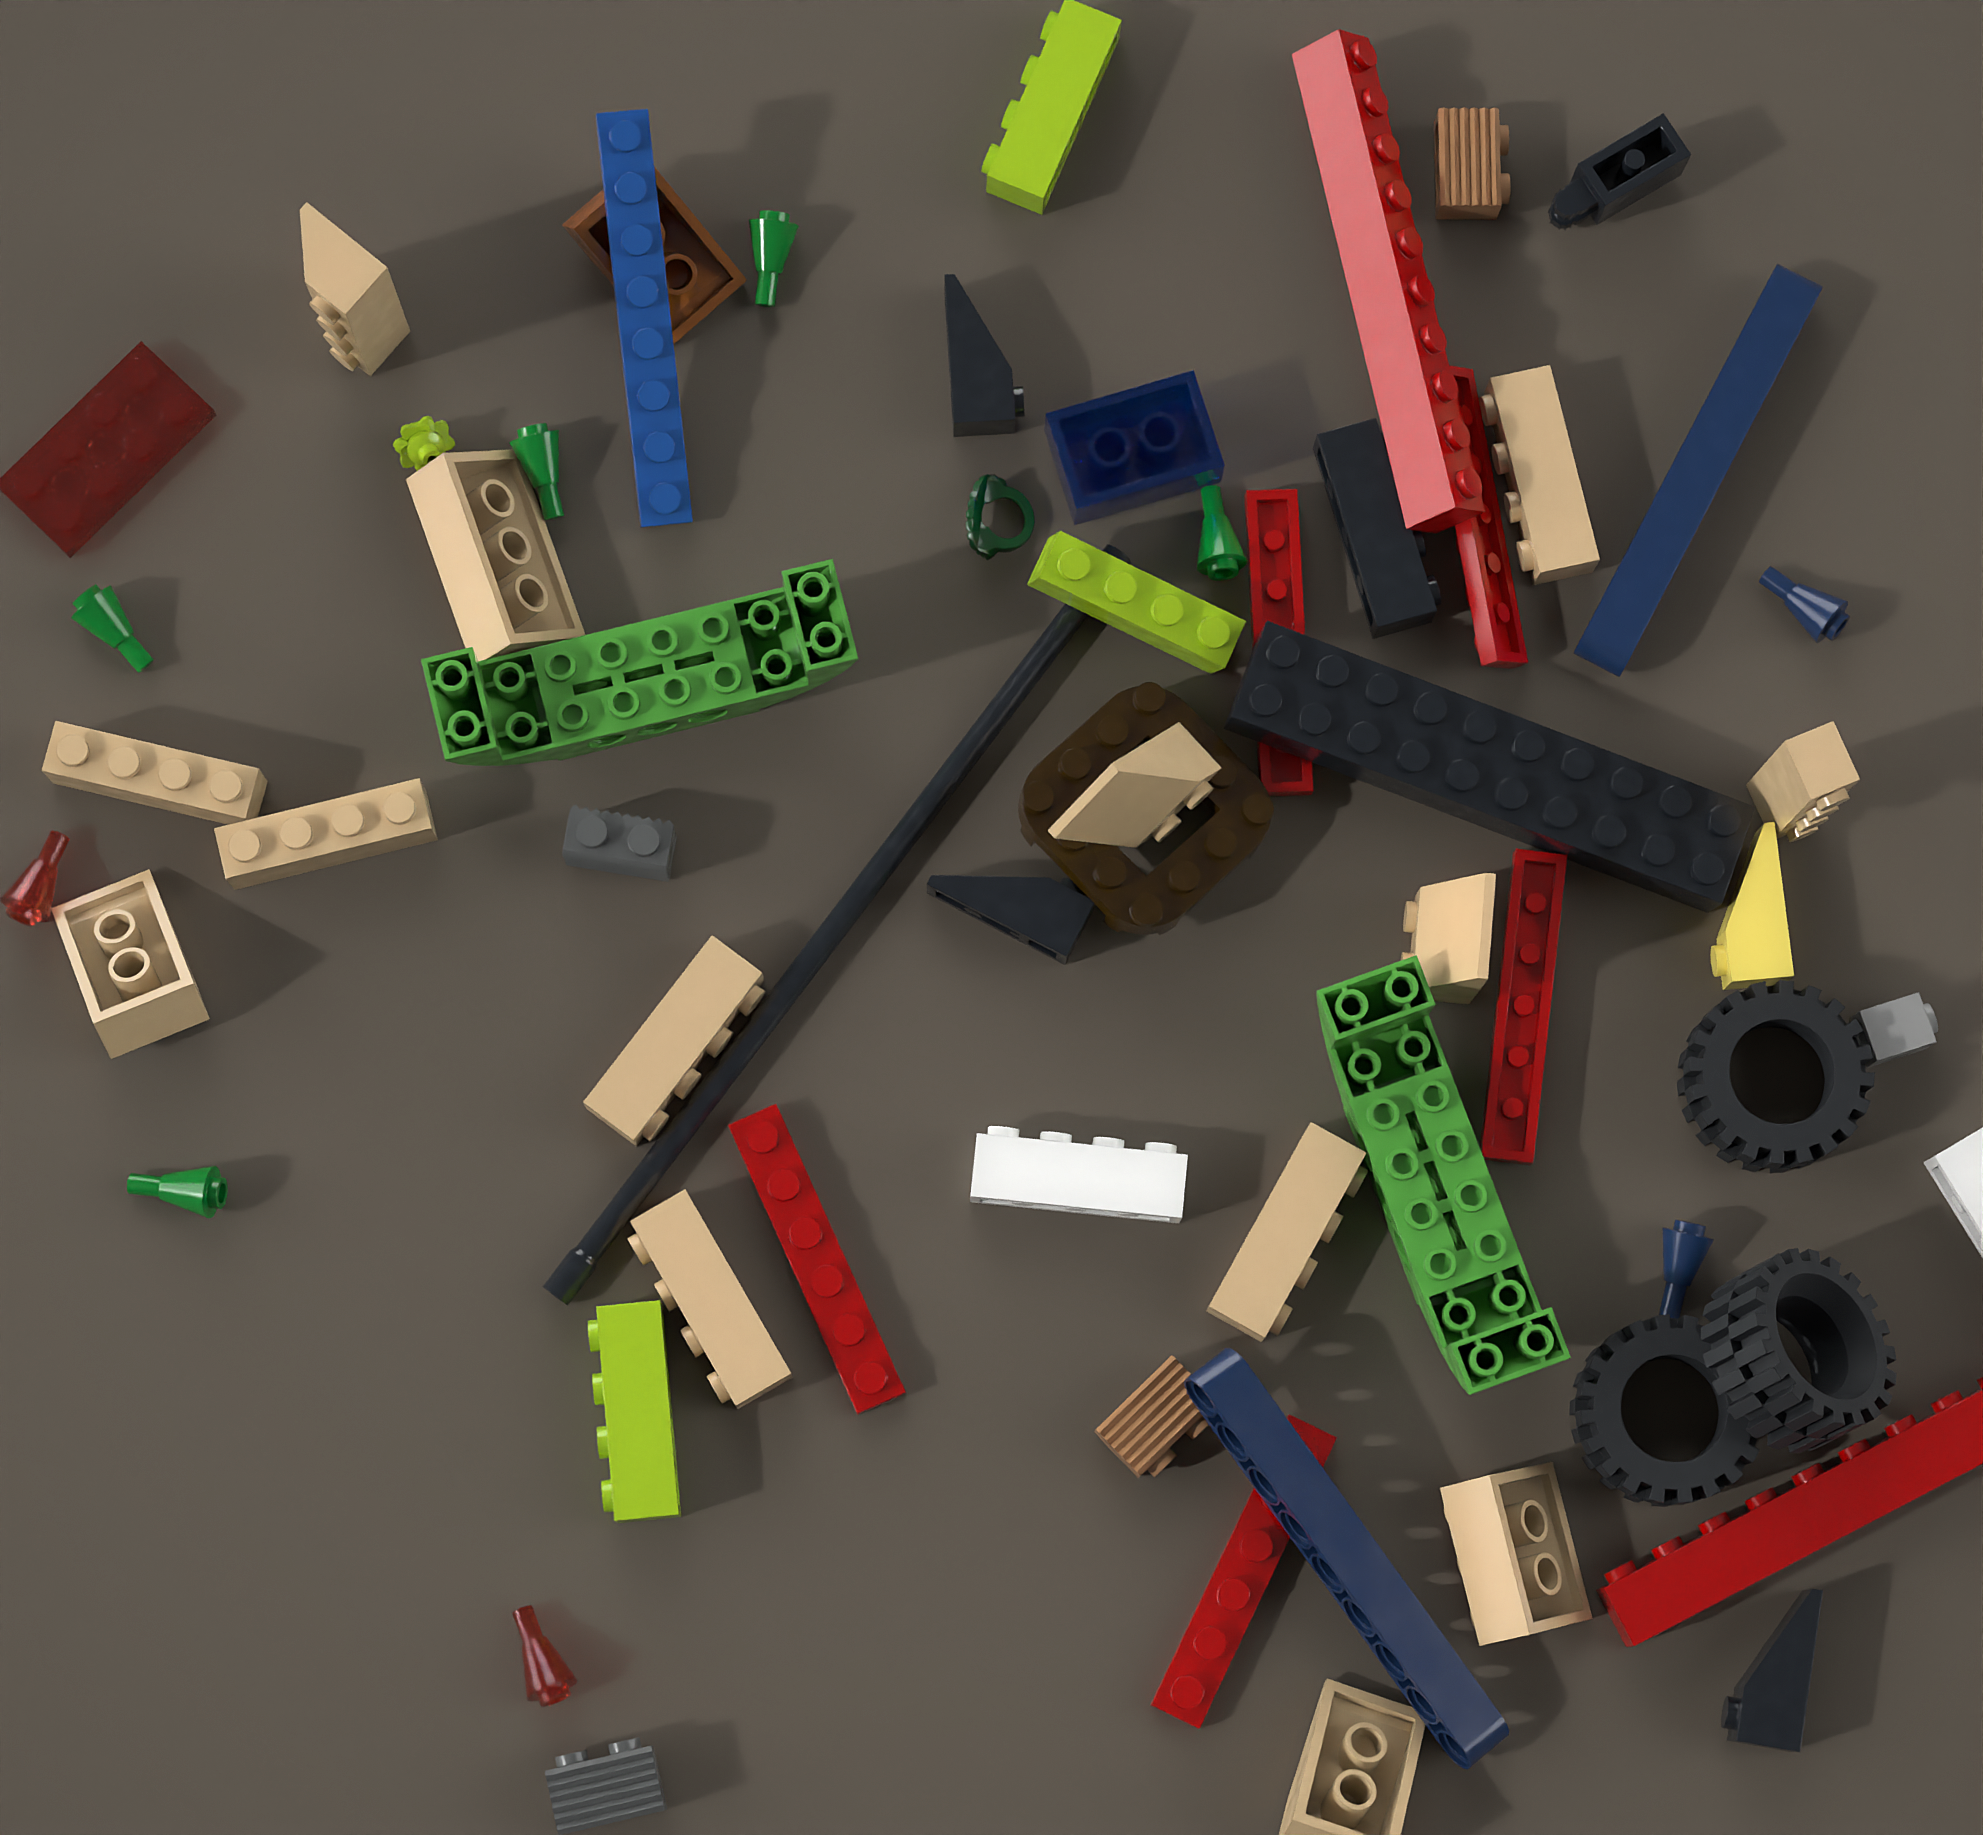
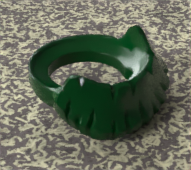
(981, 537)

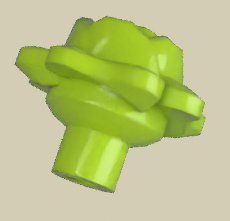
(423, 442)

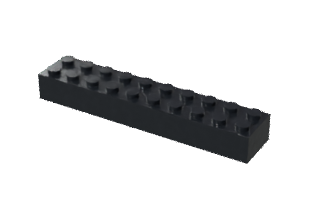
(1489, 767)

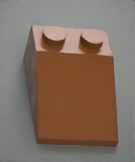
(695, 265)

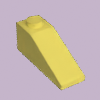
(1755, 931)

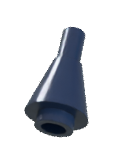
(1815, 610)
(1682, 1256)

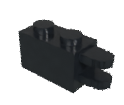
(1621, 174)

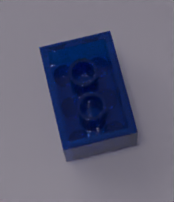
(1134, 447)

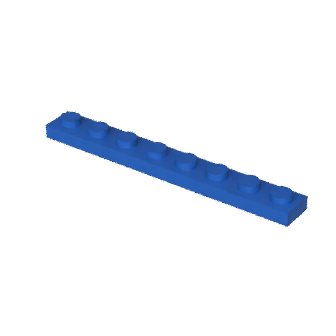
(644, 317)

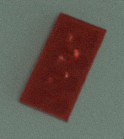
(105, 449)

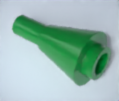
(771, 243)
(539, 457)
(1219, 549)
(105, 618)
(193, 1190)

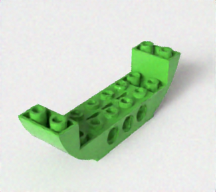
(643, 675)
(1433, 1179)

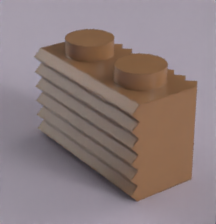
(1469, 163)
(1153, 1421)

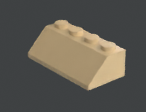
(350, 295)
(493, 552)

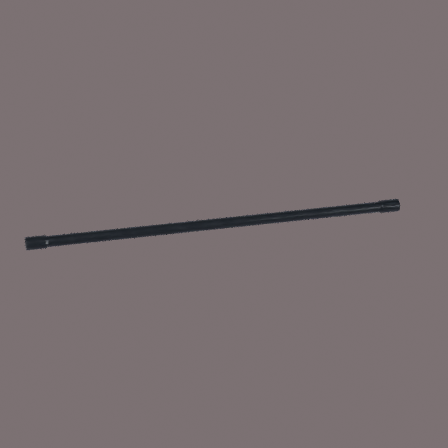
(583, 1259)

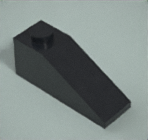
(978, 371)
(1028, 909)
(1774, 1690)

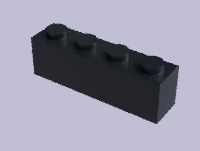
(1373, 530)

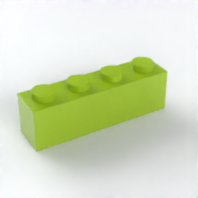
(1052, 105)
(1136, 602)
(637, 1412)

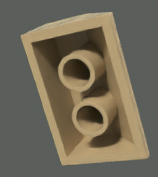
(1515, 1553)

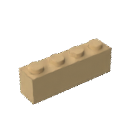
(1540, 475)
(153, 775)
(1804, 782)
(325, 834)
(675, 1041)
(1286, 1233)
(710, 1299)

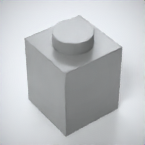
(1897, 1028)

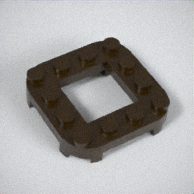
(1103, 871)

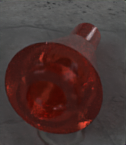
(33, 892)
(544, 1669)

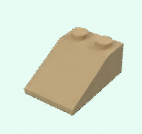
(1141, 793)
(1452, 935)
(129, 964)
(1354, 1766)

